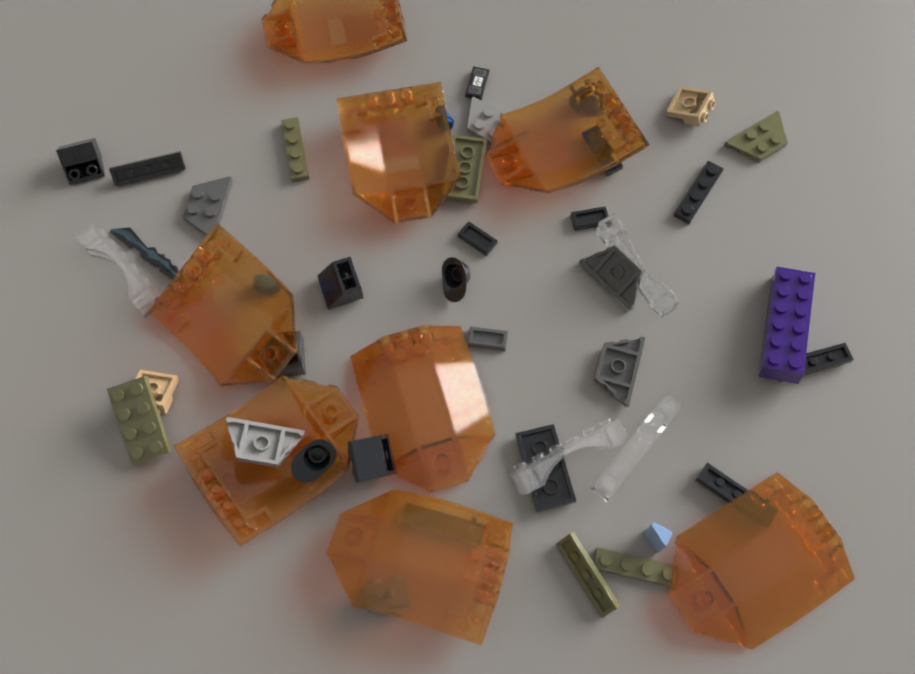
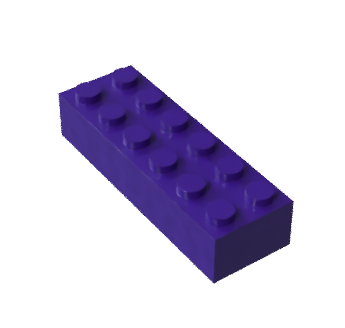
(787, 325)

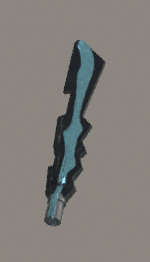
(150, 254)

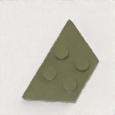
(761, 138)

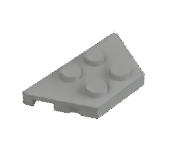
(483, 120)
(262, 442)

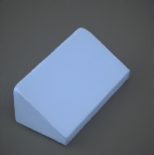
(658, 536)

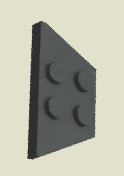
(207, 203)
(616, 273)
(619, 368)

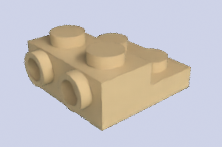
(691, 105)
(162, 388)

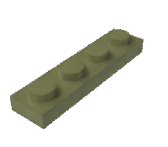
(295, 149)
(633, 567)
(588, 574)

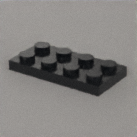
(558, 486)

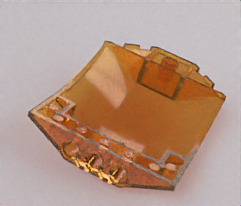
(333, 28)
(544, 142)
(399, 150)
(230, 312)
(429, 402)
(257, 496)
(422, 561)
(757, 564)

